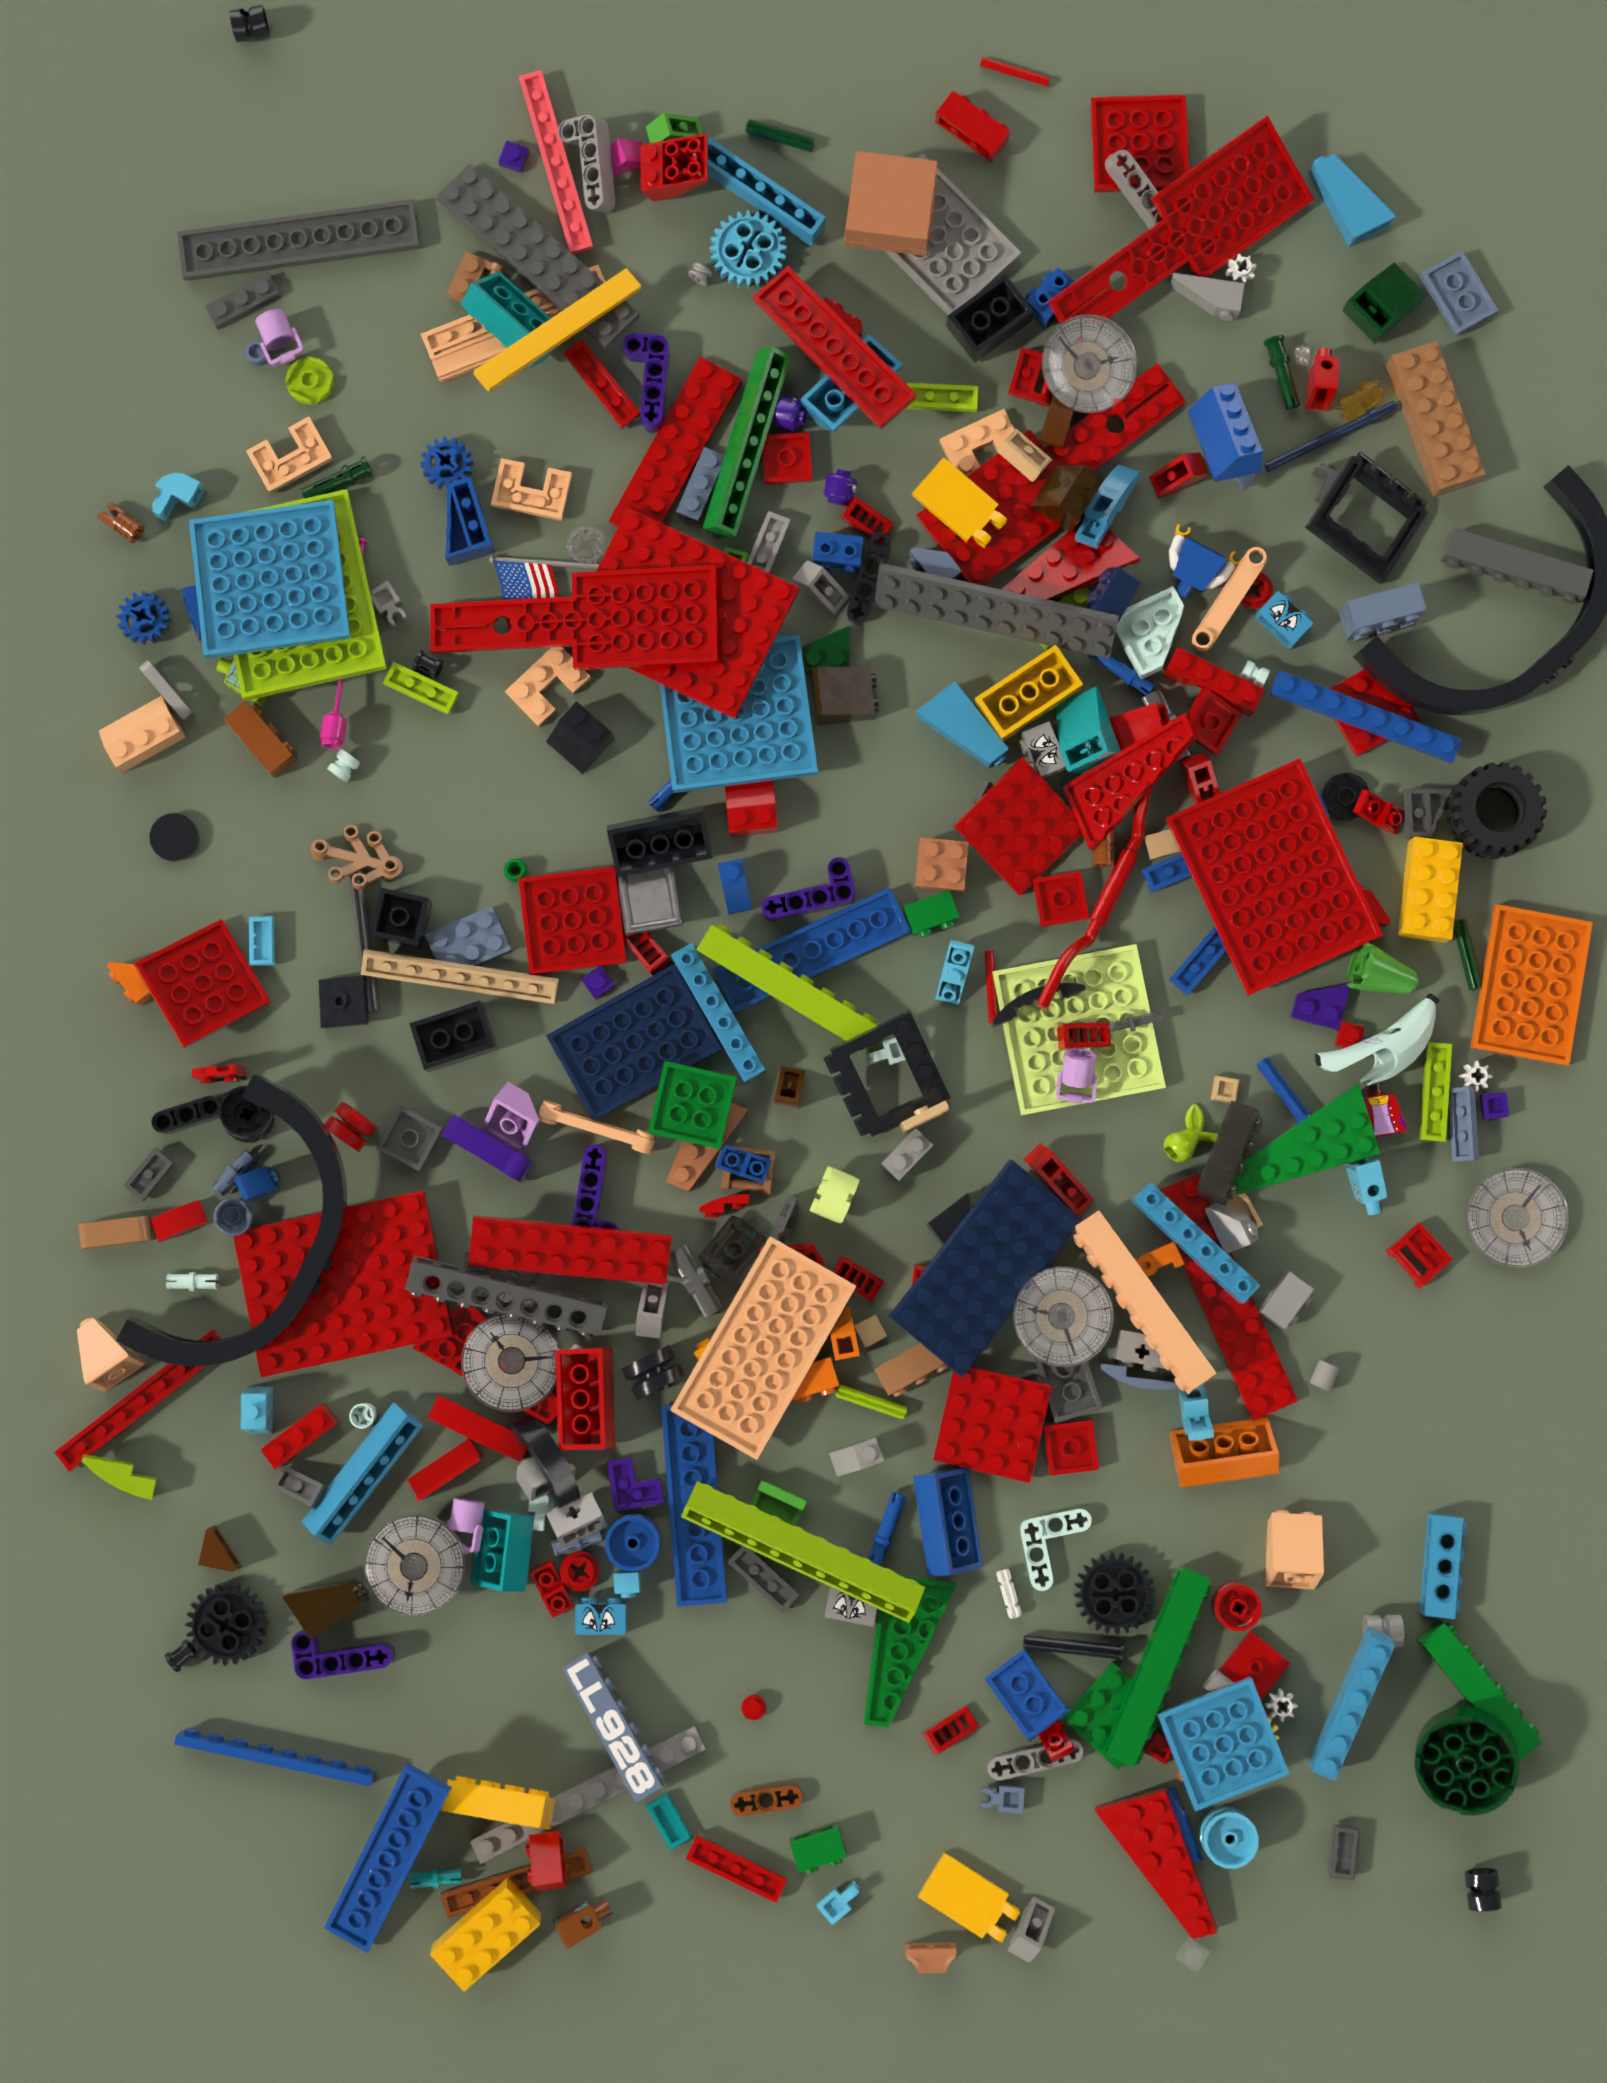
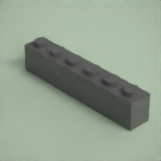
(1516, 566)

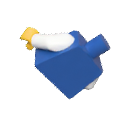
(1198, 564)

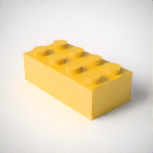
(1028, 693)
(1430, 889)
(499, 1804)
(486, 1934)

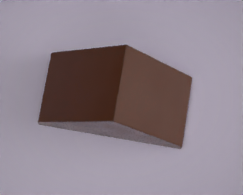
(789, 1087)
(216, 1552)

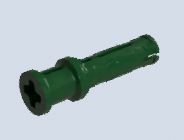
(1279, 360)
(347, 475)

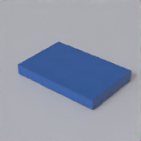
(1027, 1695)

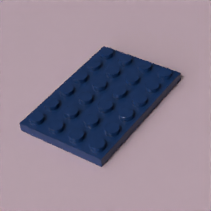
(623, 1043)

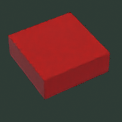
(1158, 1747)

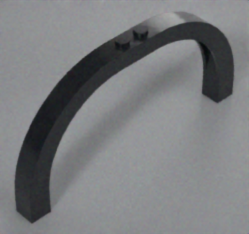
(1411, 688)
(190, 1352)

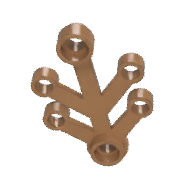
(359, 859)

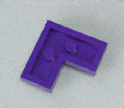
(628, 1492)

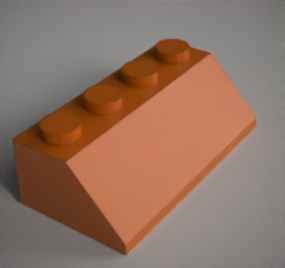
(1235, 1453)

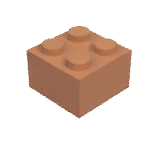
(941, 865)

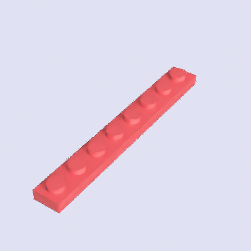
(556, 162)

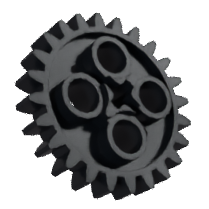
(1114, 1616)
(215, 1644)

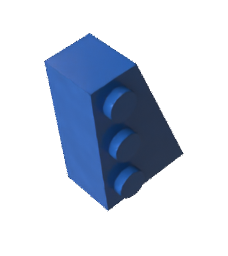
(466, 524)

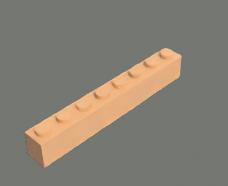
(1143, 1303)

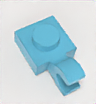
(836, 1904)

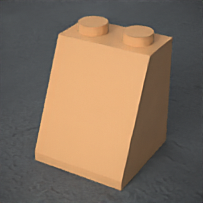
(1294, 1550)

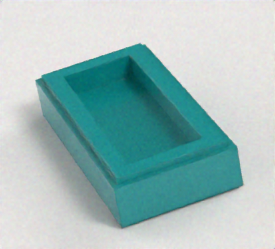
(668, 1821)

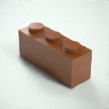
(261, 738)

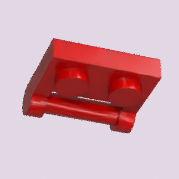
(1026, 376)
(1425, 1249)

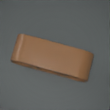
(114, 1232)

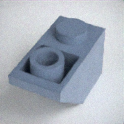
(934, 563)

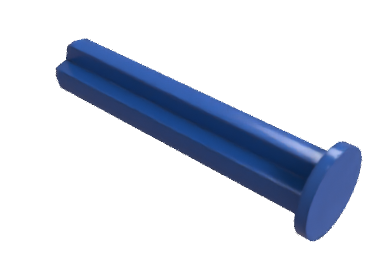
(1283, 1090)

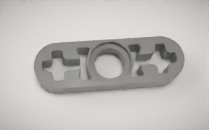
(165, 689)

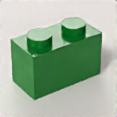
(931, 914)
(818, 1848)

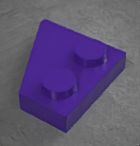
(1321, 1006)

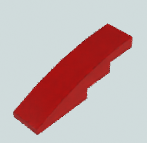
(476, 1427)

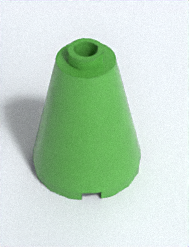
(1379, 972)

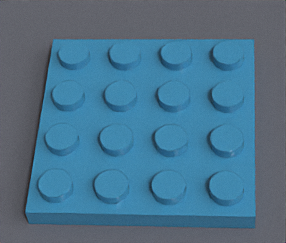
(1223, 1743)

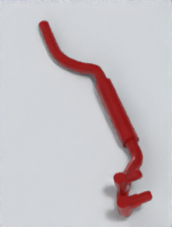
(1105, 902)

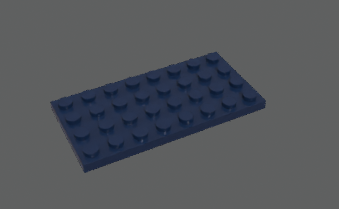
(983, 1266)

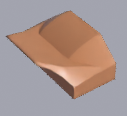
(931, 1956)

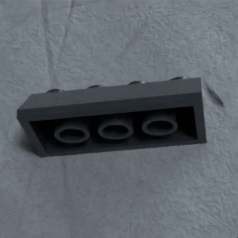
(659, 842)

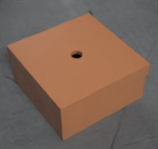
(891, 203)

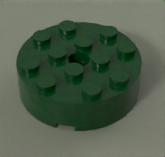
(1472, 1736)

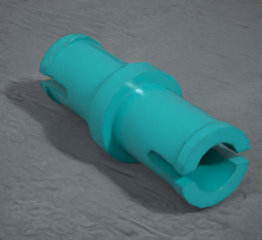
(435, 1878)

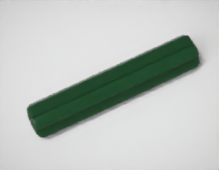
(780, 135)
(1467, 954)

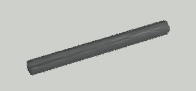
(364, 939)

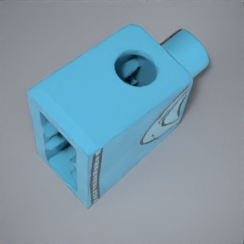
(1367, 1174)
(257, 1410)

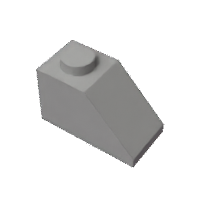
(820, 586)
(1231, 1227)
(651, 1310)
(856, 1456)
(532, 1479)
(1031, 1930)

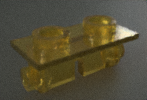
(1367, 393)

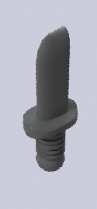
(1131, 1022)

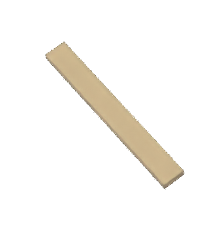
(459, 976)

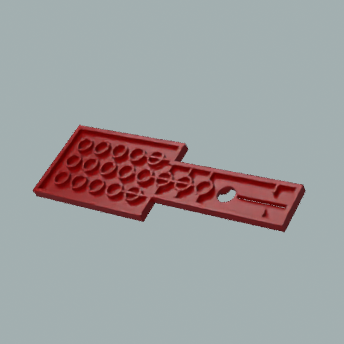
(1204, 221)
(1085, 444)
(609, 620)

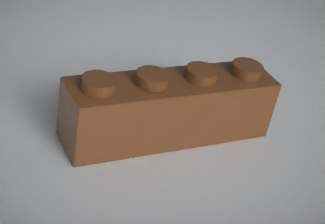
(906, 1368)

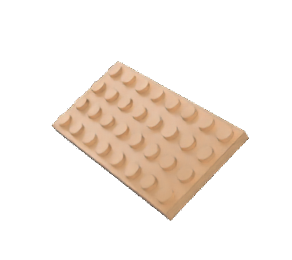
(763, 1348)

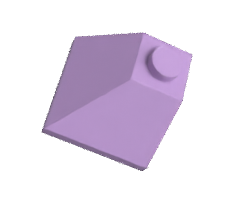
(511, 1118)

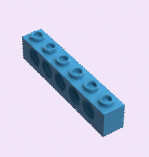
(718, 1013)
(1195, 1243)

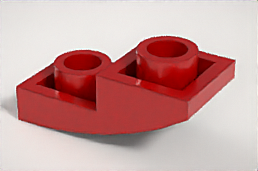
(1378, 812)
(717, 1206)
(178, 1220)
(551, 1588)
(1056, 1742)

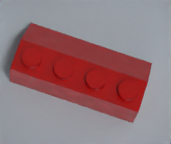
(585, 1398)

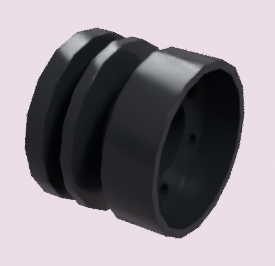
(232, 1114)

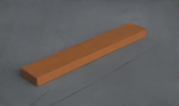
(465, 1897)

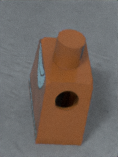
(570, 1925)

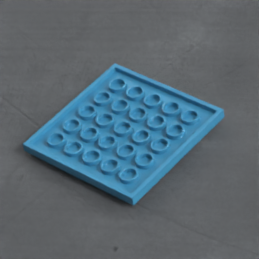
(269, 579)
(764, 742)

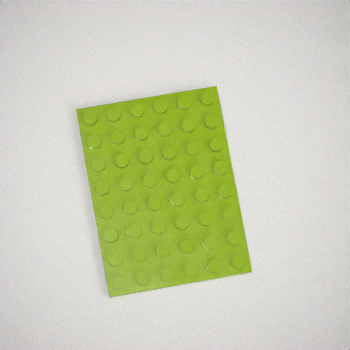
(314, 664)

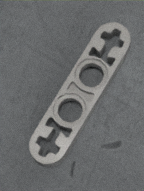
(1035, 1765)

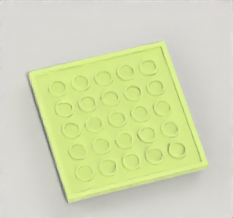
(1112, 991)

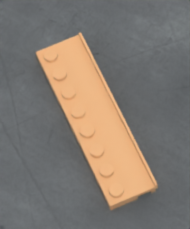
(466, 344)

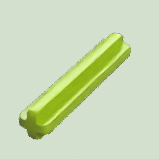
(870, 1401)

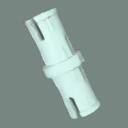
(192, 1281)

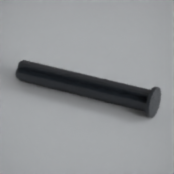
(1073, 1647)

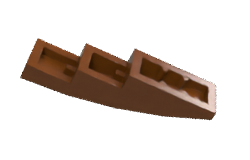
(1056, 424)

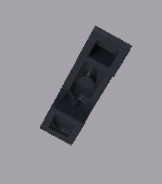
(1008, 1013)
(548, 1458)

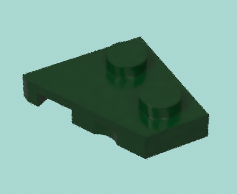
(828, 651)

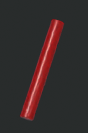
(1015, 71)
(990, 985)

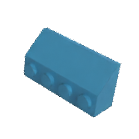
(829, 404)

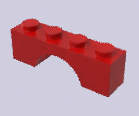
(1194, 671)

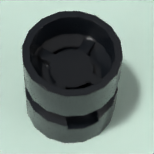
(249, 23)
(1483, 1890)

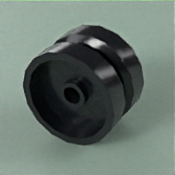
(653, 1372)

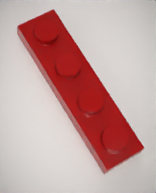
(602, 384)
(736, 1868)

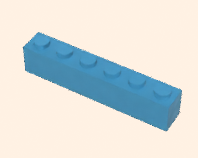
(764, 194)
(362, 1473)
(1351, 1703)

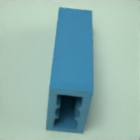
(1349, 200)
(963, 725)

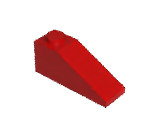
(1199, 777)
(1058, 1178)

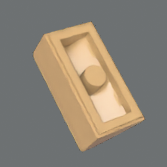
(1024, 455)

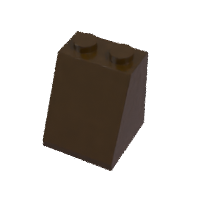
(1067, 494)
(844, 694)
(325, 1604)

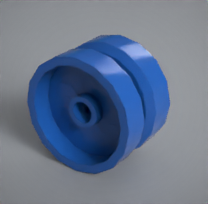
(637, 1527)

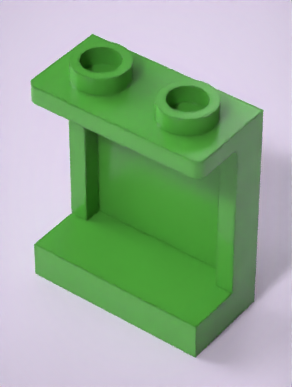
(778, 1502)

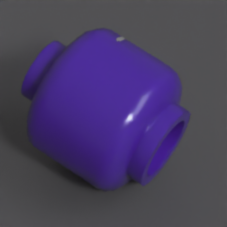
(789, 414)
(840, 487)

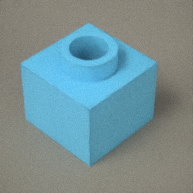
(627, 1583)

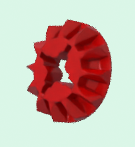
(1264, 593)
(568, 1573)

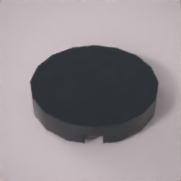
(1342, 794)
(174, 837)

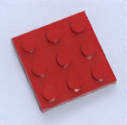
(1366, 689)

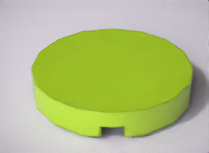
(309, 381)

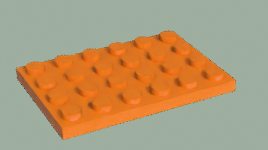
(1531, 985)

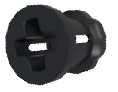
(428, 665)
(181, 1655)

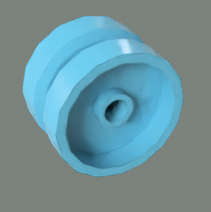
(1242, 1844)

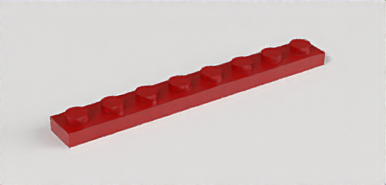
(127, 1411)

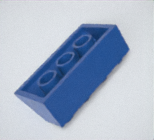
(1226, 433)
(948, 1522)

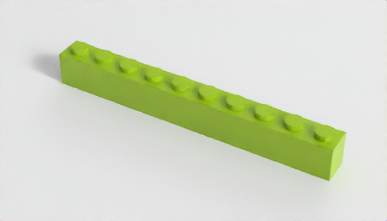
(803, 1552)

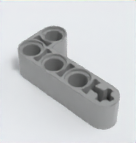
(598, 192)
(1133, 195)

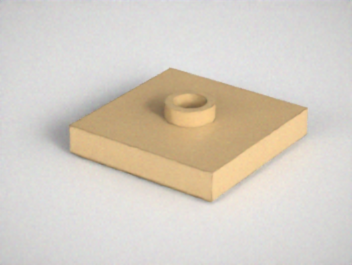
(923, 1116)

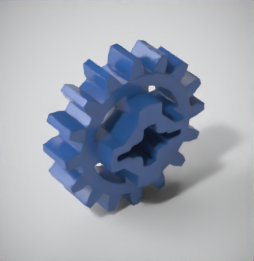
(452, 455)
(139, 626)

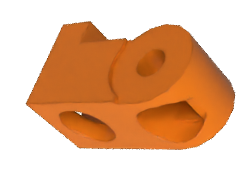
(1160, 1257)

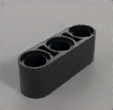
(176, 1115)

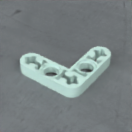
(1044, 1532)

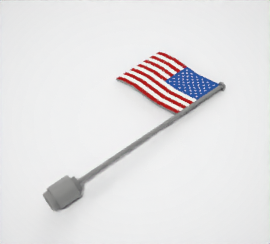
(529, 577)

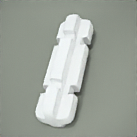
(1009, 1593)

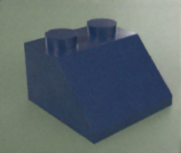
(1113, 592)

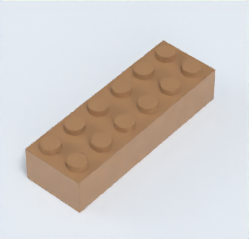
(1435, 419)

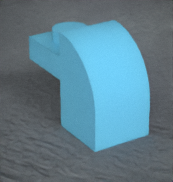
(176, 488)
(1196, 1414)

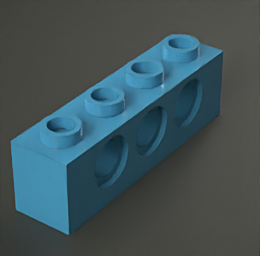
(1432, 1578)

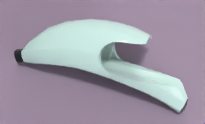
(1392, 1048)

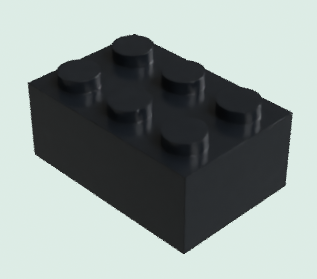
(989, 318)
(453, 1036)

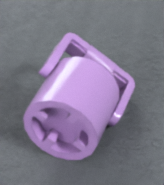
(276, 335)
(1078, 1073)
(468, 1517)

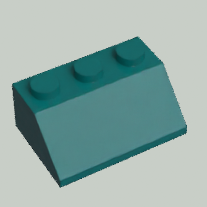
(504, 1551)

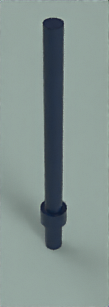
(1371, 416)

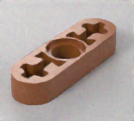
(786, 1804)

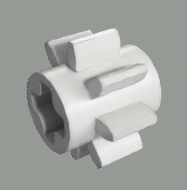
(1241, 262)
(1469, 1081)
(1286, 1701)

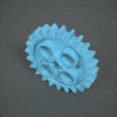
(729, 240)

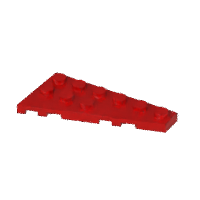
(1155, 1843)

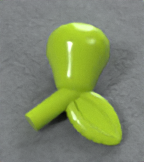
(1181, 1144)

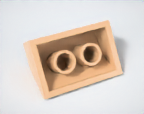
(141, 734)

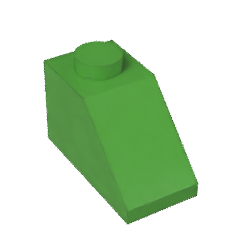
(671, 127)

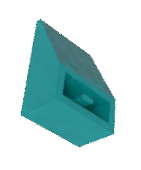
(1085, 732)

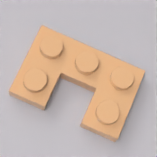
(961, 443)
(282, 472)
(512, 496)
(528, 688)

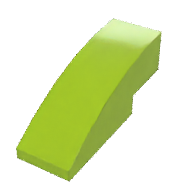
(120, 1475)

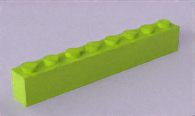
(783, 985)

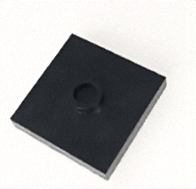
(343, 1002)

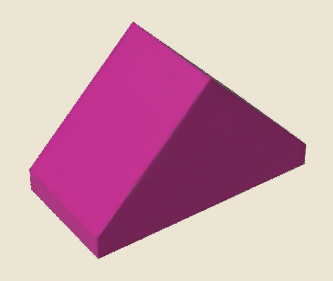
(625, 156)

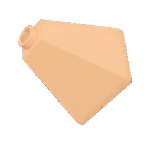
(103, 1358)

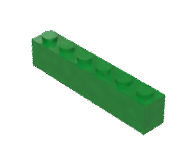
(1474, 1684)

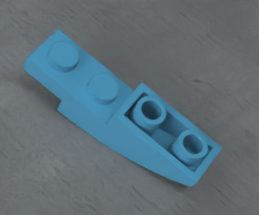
(1106, 504)

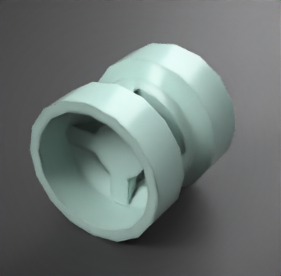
(1253, 674)
(343, 766)
(359, 1415)

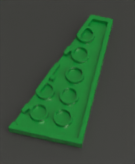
(1323, 1141)
(900, 1648)

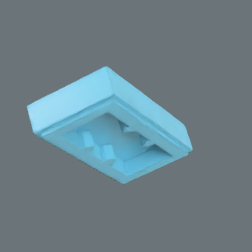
(262, 941)

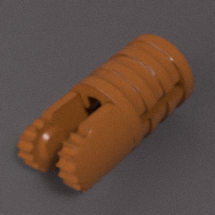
(123, 523)
(1104, 853)

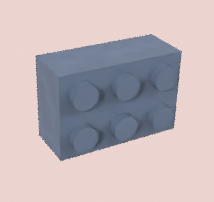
(1382, 612)

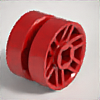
(351, 1126)
(1247, 1613)

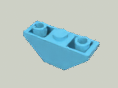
(954, 972)

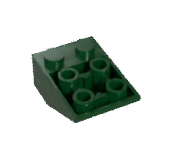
(1383, 302)

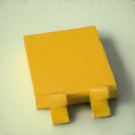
(958, 503)
(967, 1898)

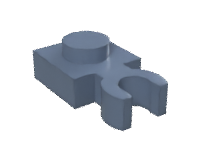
(1008, 1798)

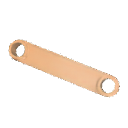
(1229, 599)
(640, 1140)

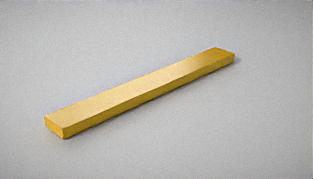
(557, 330)

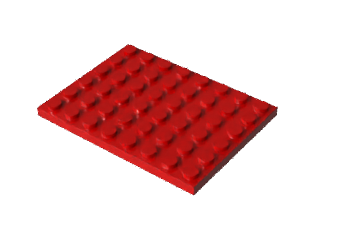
(749, 610)
(1273, 877)
(362, 1296)

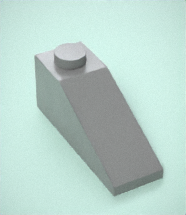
(1213, 295)

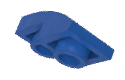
(742, 1163)

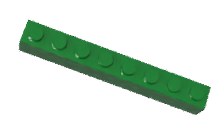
(746, 442)
(1156, 1667)

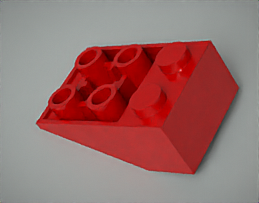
(673, 166)

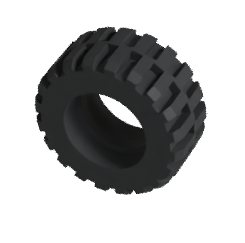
(1522, 793)

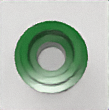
(515, 863)

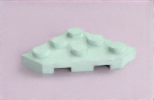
(1149, 630)

